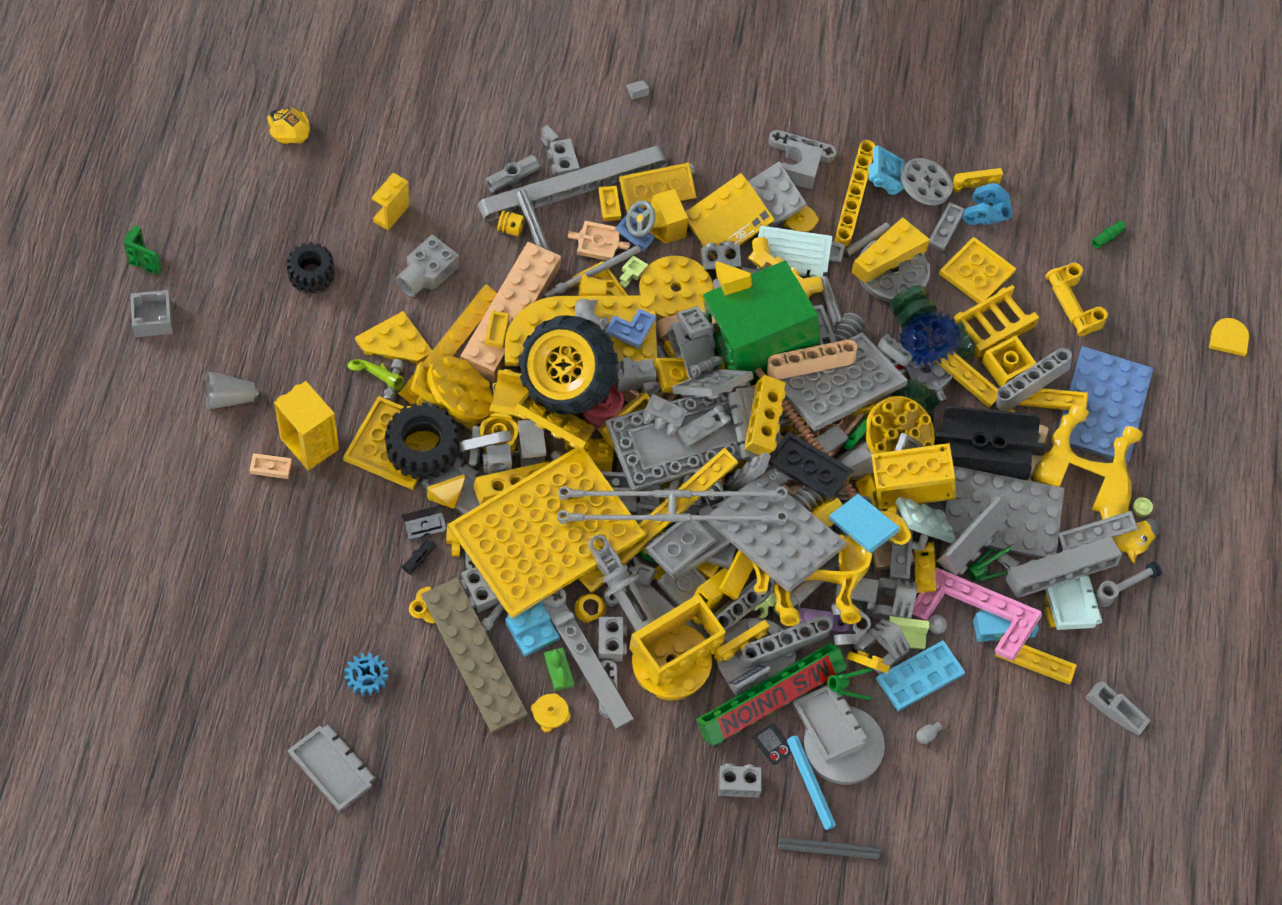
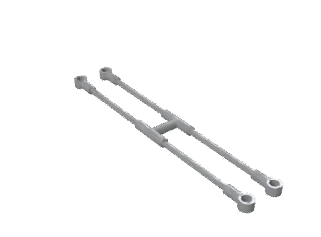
(673, 495)

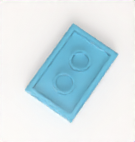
(864, 523)

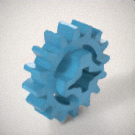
(368, 682)

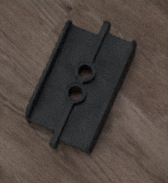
(1013, 430)

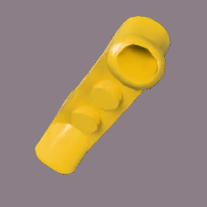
(762, 257)

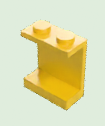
(395, 200)
(507, 394)

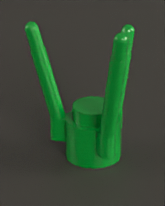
(978, 569)
(841, 682)

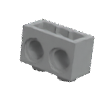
(566, 159)
(720, 252)
(497, 459)
(478, 589)
(608, 639)
(739, 787)

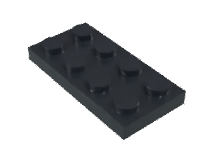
(810, 466)

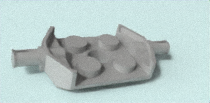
(936, 380)

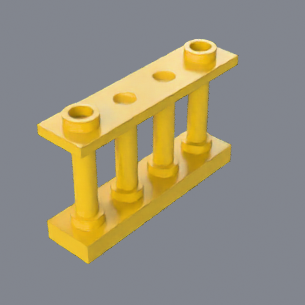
(1012, 329)

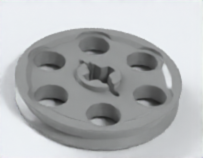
(926, 181)

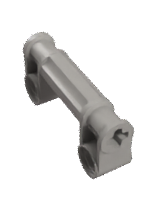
(807, 587)

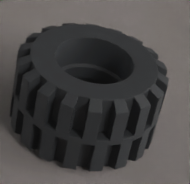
(305, 256)

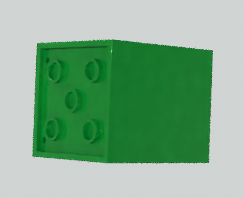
(762, 320)

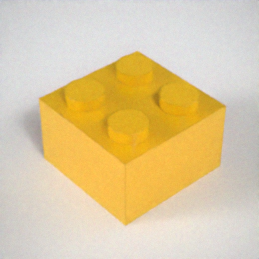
(1007, 360)

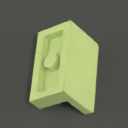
(913, 630)

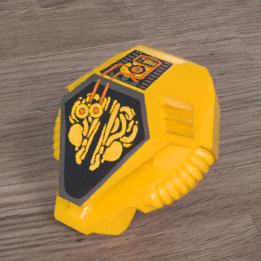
(288, 125)

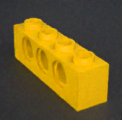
(766, 389)
(485, 485)

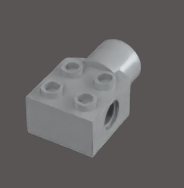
(427, 266)

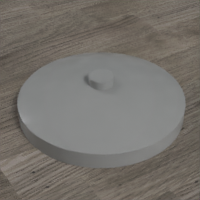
(855, 766)

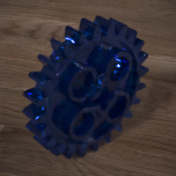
(947, 336)

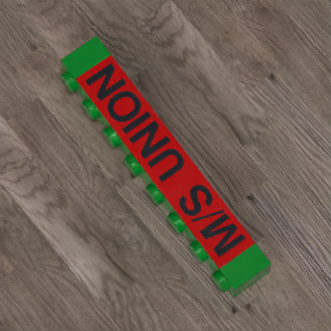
(771, 694)

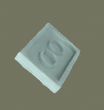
(925, 519)

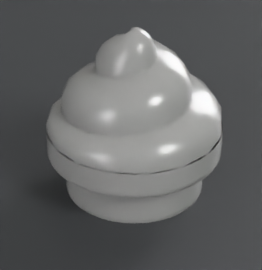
(937, 624)

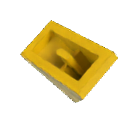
(732, 278)

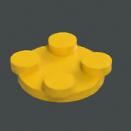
(803, 220)
(550, 711)

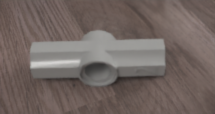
(512, 173)

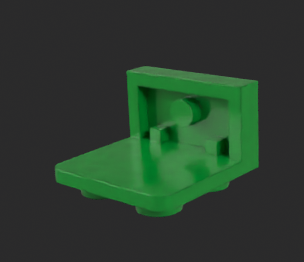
(139, 255)

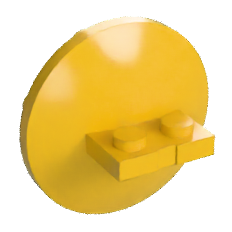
(894, 417)

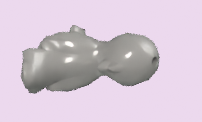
(586, 309)

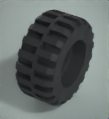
(422, 419)

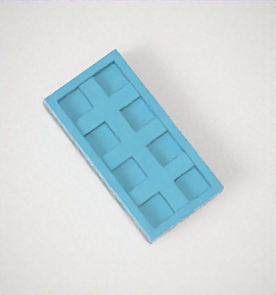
(920, 675)

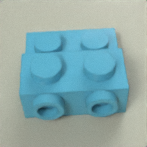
(886, 170)
(532, 629)

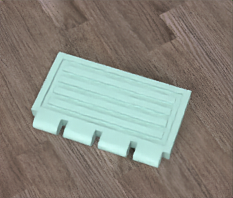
(800, 249)
(1074, 604)

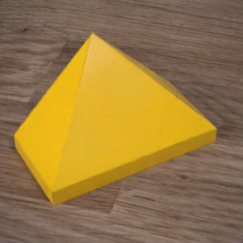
(447, 491)

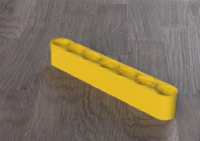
(856, 186)

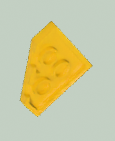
(395, 340)

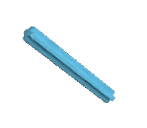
(811, 783)

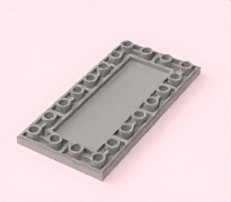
(655, 458)

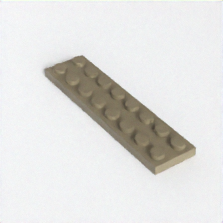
(474, 655)

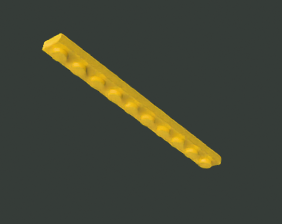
(700, 481)

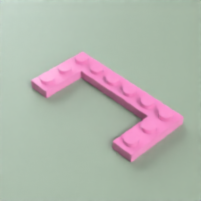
(1022, 616)

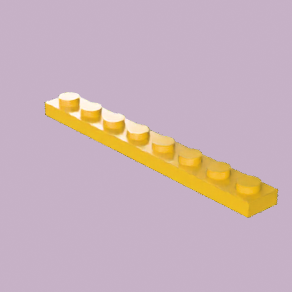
(455, 335)

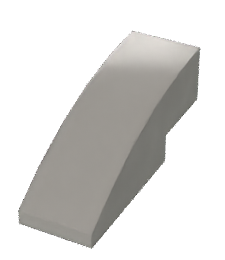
(1117, 708)

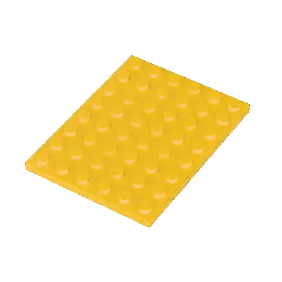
(522, 544)

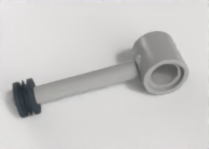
(1152, 569)

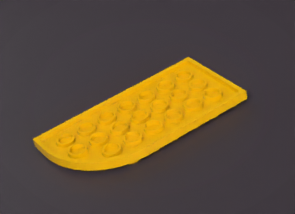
(607, 306)

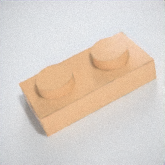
(270, 466)

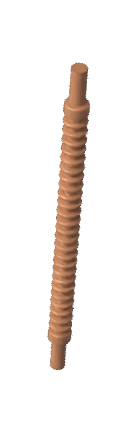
(802, 429)

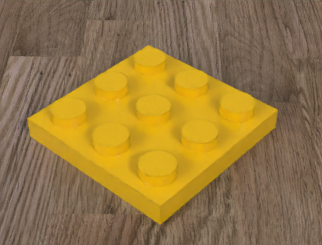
(977, 271)

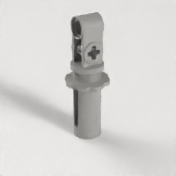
(618, 577)

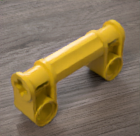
(1062, 281)

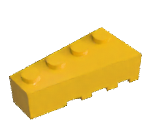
(891, 249)

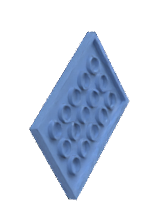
(1114, 401)

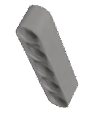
(1033, 379)
(791, 634)

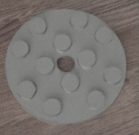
(891, 284)
(734, 667)

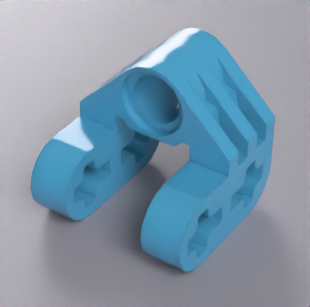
(985, 213)

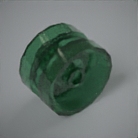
(910, 303)

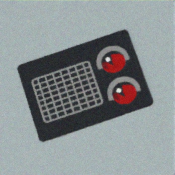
(772, 744)

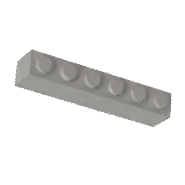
(1063, 566)

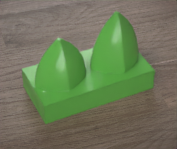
(558, 669)

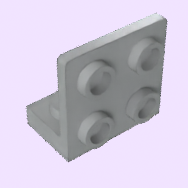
(696, 324)

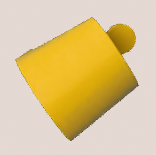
(593, 286)

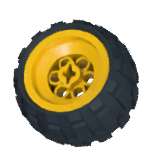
(545, 352)

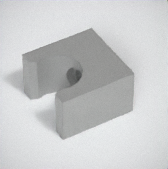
(808, 162)
(531, 443)

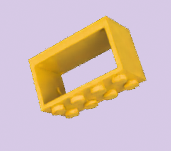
(306, 425)
(914, 474)
(667, 623)

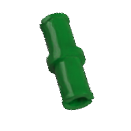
(1108, 234)

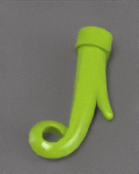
(391, 379)

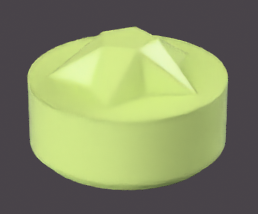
(1142, 507)

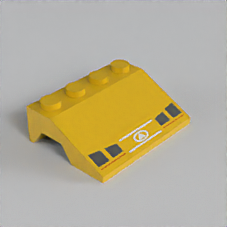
(729, 215)

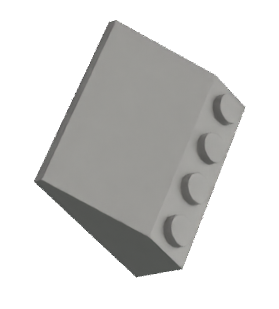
(974, 537)

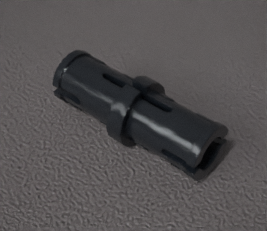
(419, 556)

